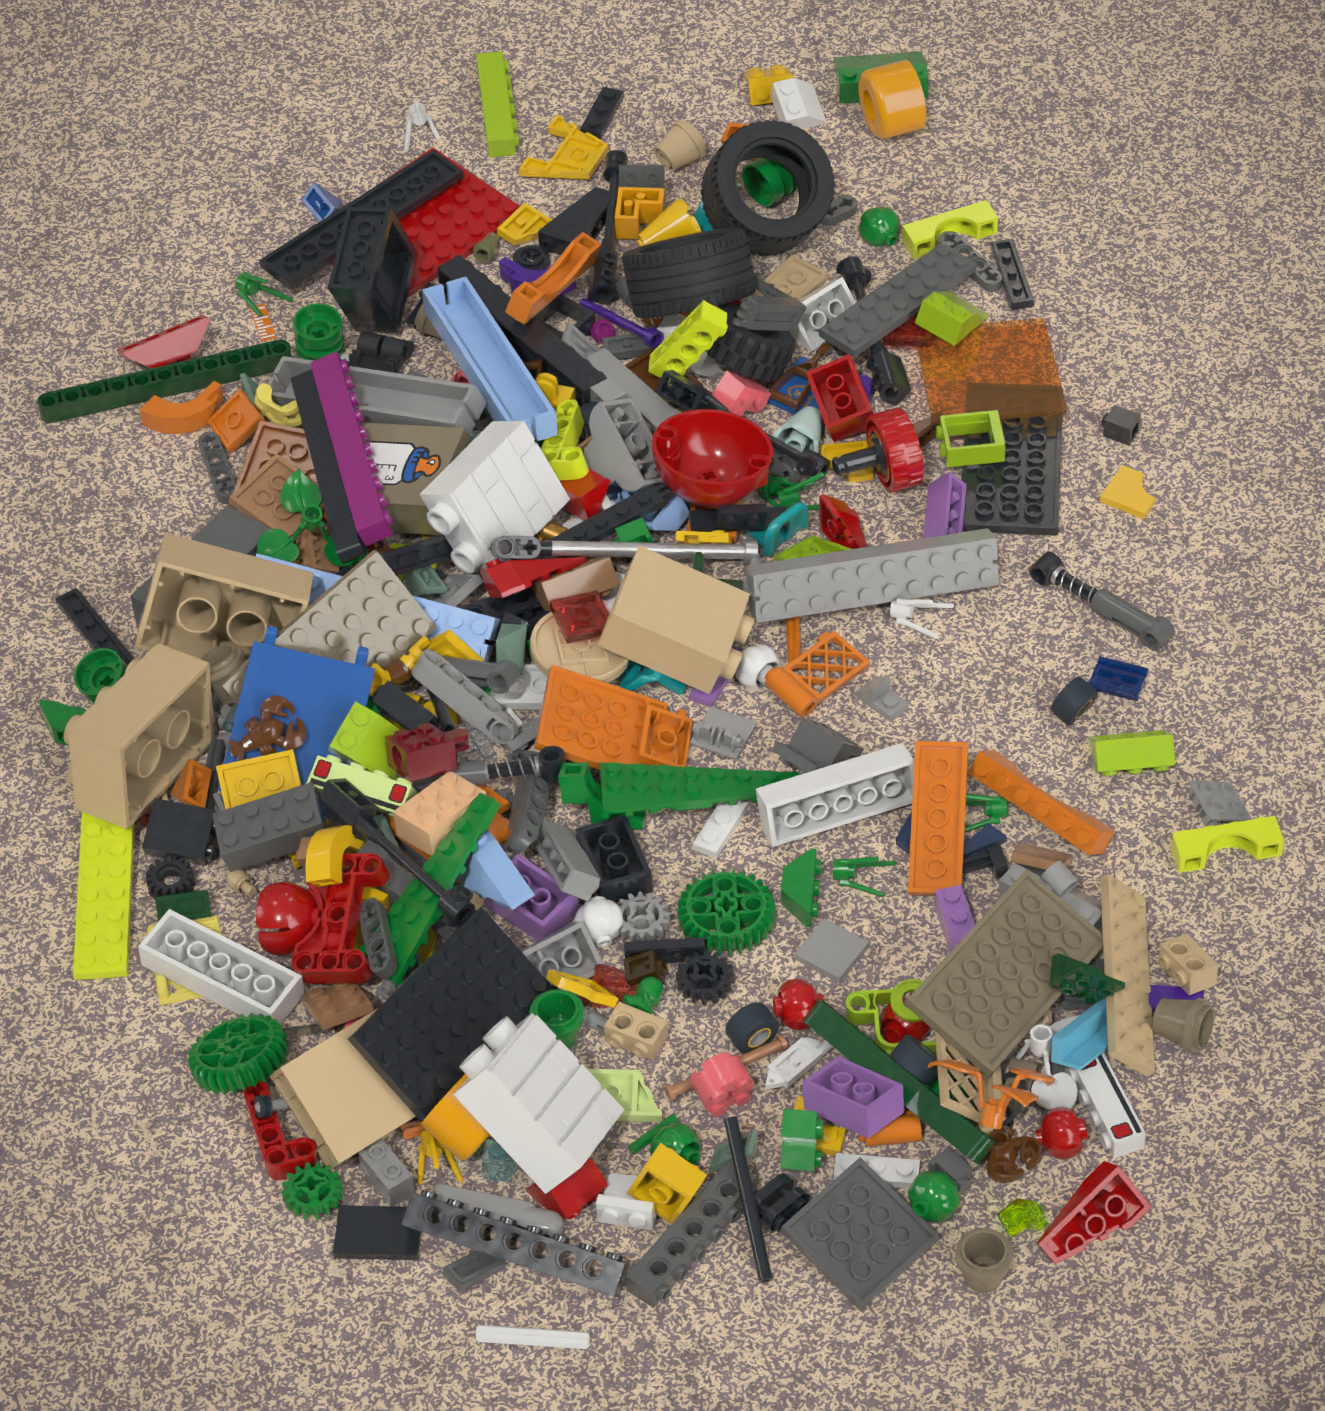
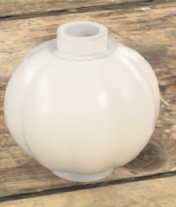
(755, 664)
(602, 920)

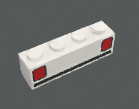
(1108, 1107)

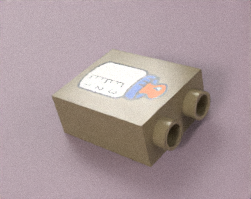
(407, 463)

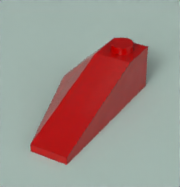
(840, 523)
(511, 576)
(1097, 1208)

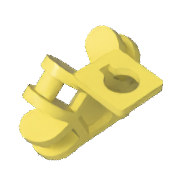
(274, 412)

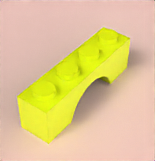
(973, 220)
(1257, 836)

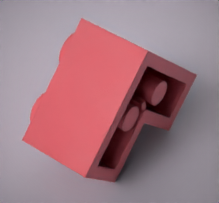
(741, 394)

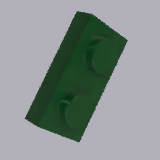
(188, 904)

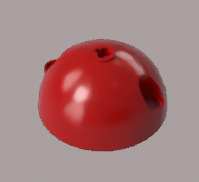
(711, 456)

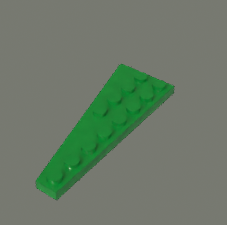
(655, 787)
(417, 906)

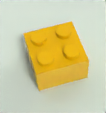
(667, 1183)

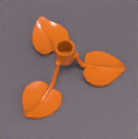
(995, 1108)

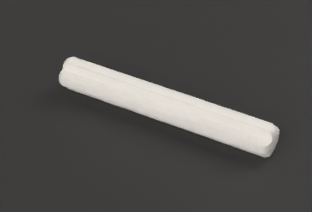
(532, 1336)

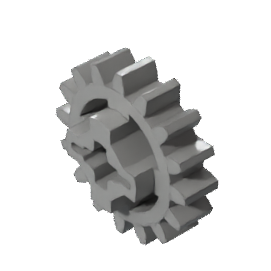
(641, 917)

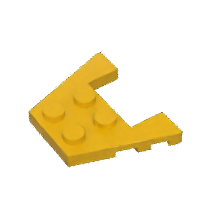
(574, 159)

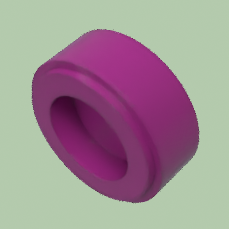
(602, 329)

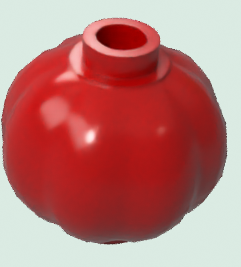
(794, 1003)
(895, 1028)
(1062, 1133)

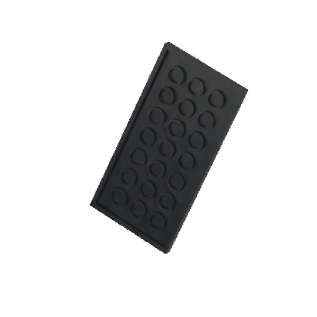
(1024, 489)
(447, 1010)

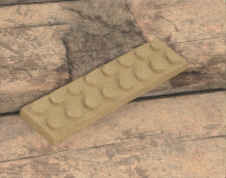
(1128, 961)

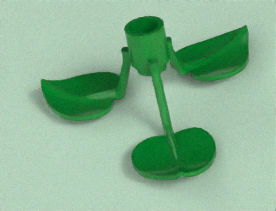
(302, 496)

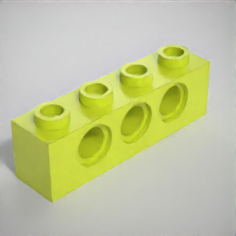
(689, 340)

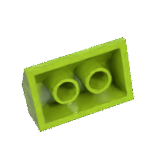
(1132, 752)

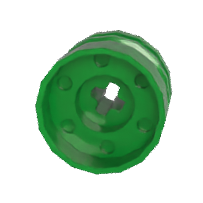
(767, 181)
(318, 331)
(98, 670)

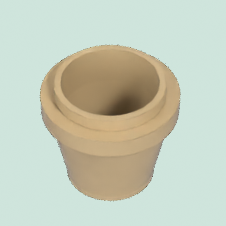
(680, 146)

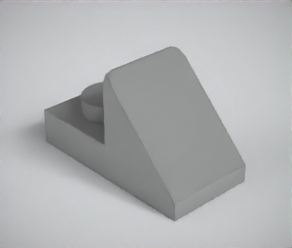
(882, 699)

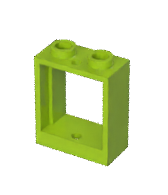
(971, 424)

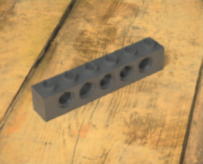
(677, 1239)

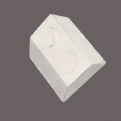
(797, 103)

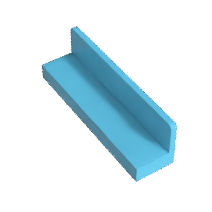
(1082, 1038)

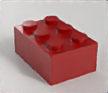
(840, 397)

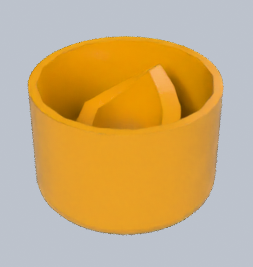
(892, 99)
(455, 1126)

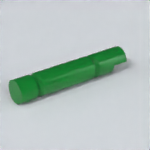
(645, 1139)

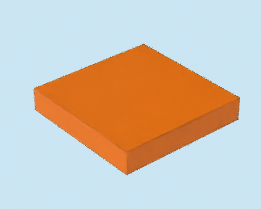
(235, 421)

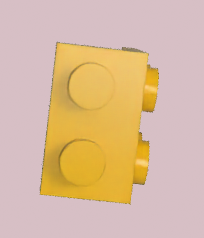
(761, 82)

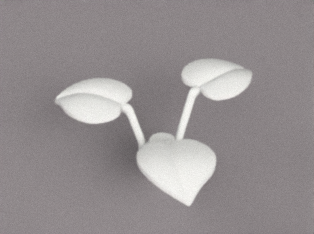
(1064, 1090)

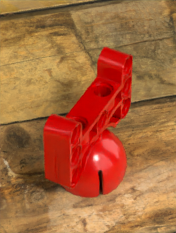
(312, 926)

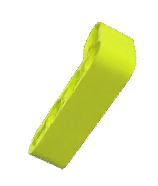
(561, 449)

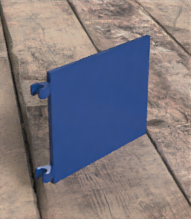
(314, 684)

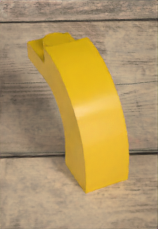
(326, 854)

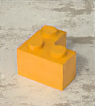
(637, 207)

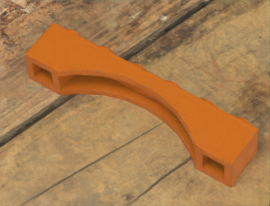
(535, 295)
(1071, 824)

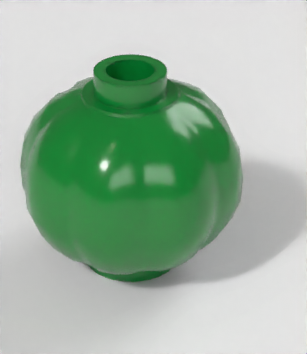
(879, 227)
(680, 1139)
(934, 1196)

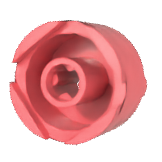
(722, 1083)

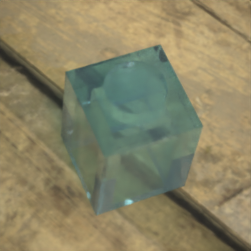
(496, 1163)

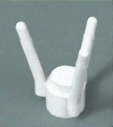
(418, 116)
(904, 609)

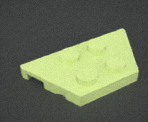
(631, 1093)

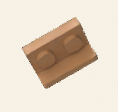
(311, 551)

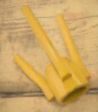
(433, 1148)

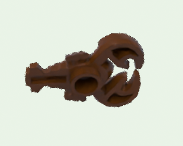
(269, 730)
(1002, 1154)

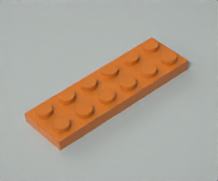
(938, 816)

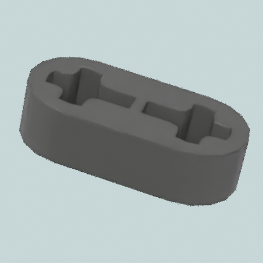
(840, 210)

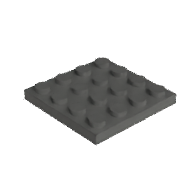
(860, 1233)

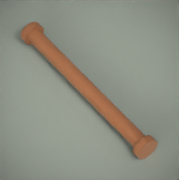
(747, 1058)

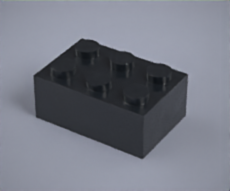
(616, 858)

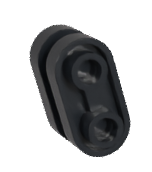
(779, 1202)

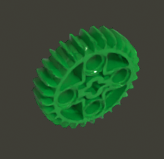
(704, 913)
(238, 1053)

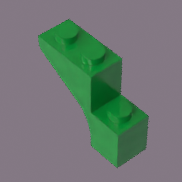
(579, 787)

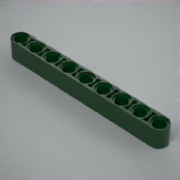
(917, 1096)

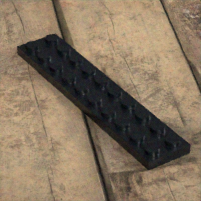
(401, 192)

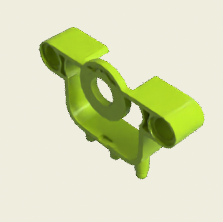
(869, 1015)

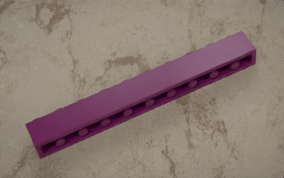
(352, 449)

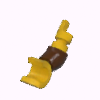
(400, 668)

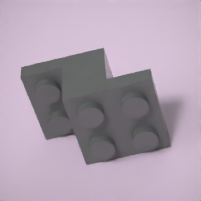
(816, 747)

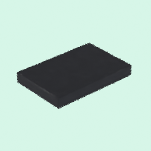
(374, 1234)

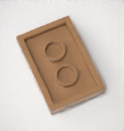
(336, 1004)

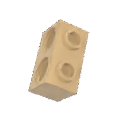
(1188, 964)
(642, 1034)

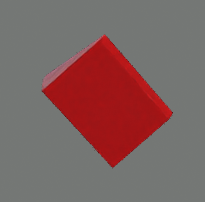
(585, 494)

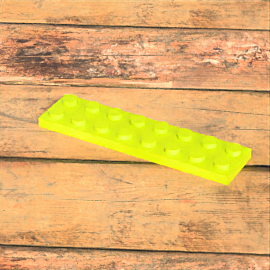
(103, 899)

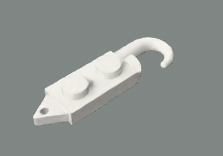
(795, 1062)

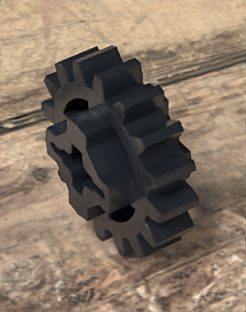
(704, 977)

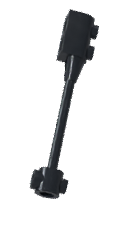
(605, 265)
(885, 366)
(693, 397)
(353, 808)

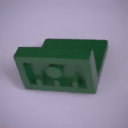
(1081, 979)

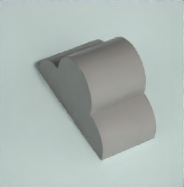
(621, 445)

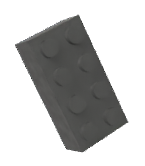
(268, 826)

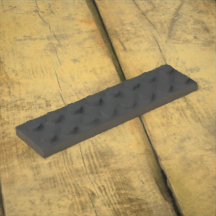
(896, 300)

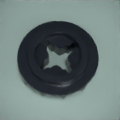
(533, 252)

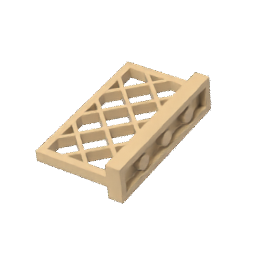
(947, 1084)

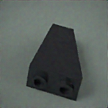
(584, 216)

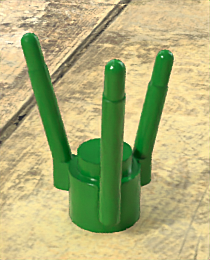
(249, 285)
(773, 485)
(789, 495)
(993, 806)
(846, 868)

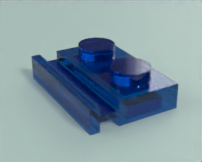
(1118, 678)

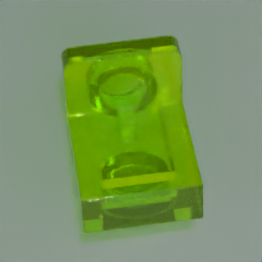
(1021, 1215)

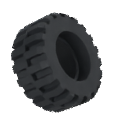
(752, 353)

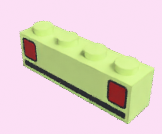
(380, 789)

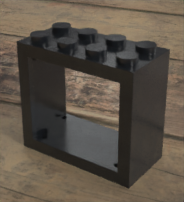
(372, 269)

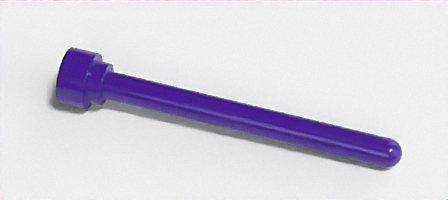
(651, 336)

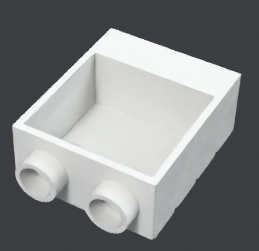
(493, 491)
(536, 1100)

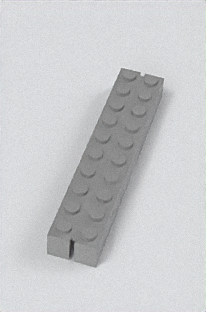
(395, 396)
(872, 575)

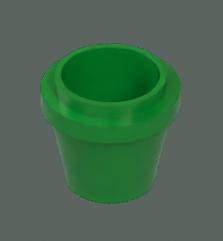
(561, 1013)

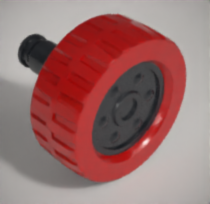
(891, 451)

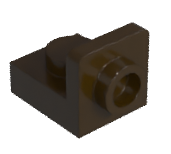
(643, 966)

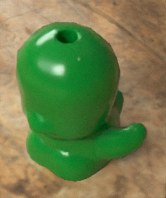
(646, 996)

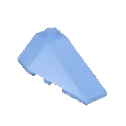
(666, 518)
(494, 875)

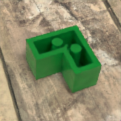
(800, 1141)

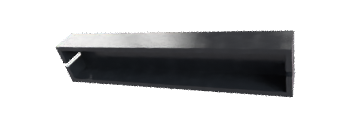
(528, 340)

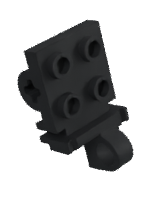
(380, 352)

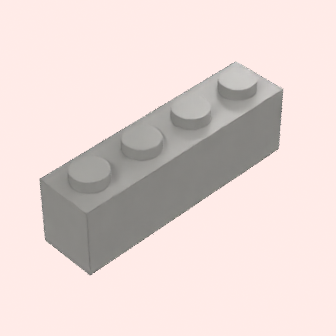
(566, 860)

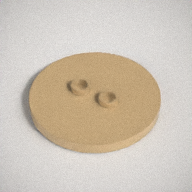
(582, 657)

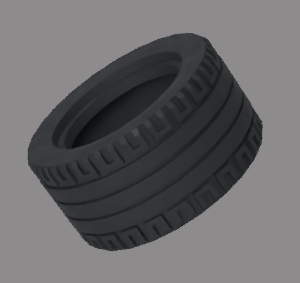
(798, 155)
(687, 269)

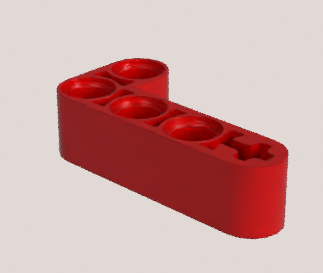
(289, 1152)

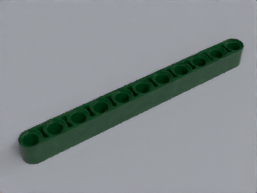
(161, 381)

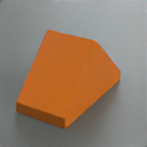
(192, 784)

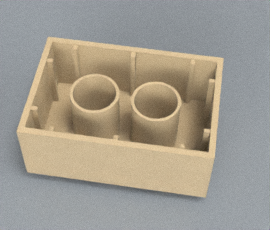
(217, 598)
(140, 735)

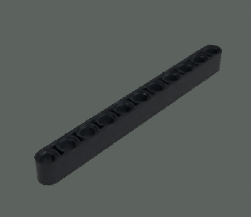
(329, 479)

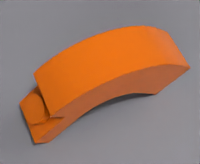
(182, 417)

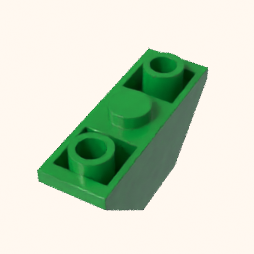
(57, 716)
(800, 886)

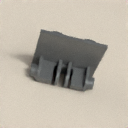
(642, 176)

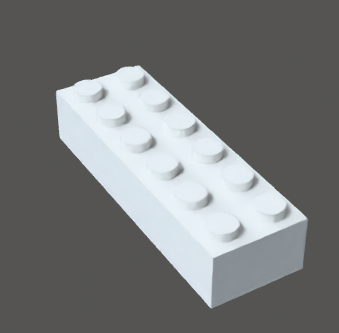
(836, 795)
(220, 968)

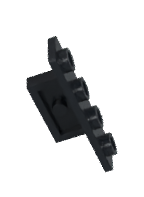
(735, 518)

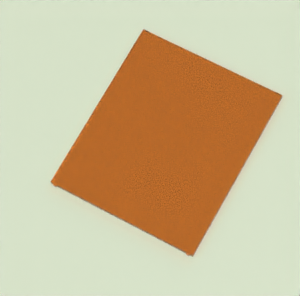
(993, 368)

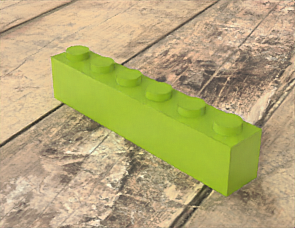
(496, 105)

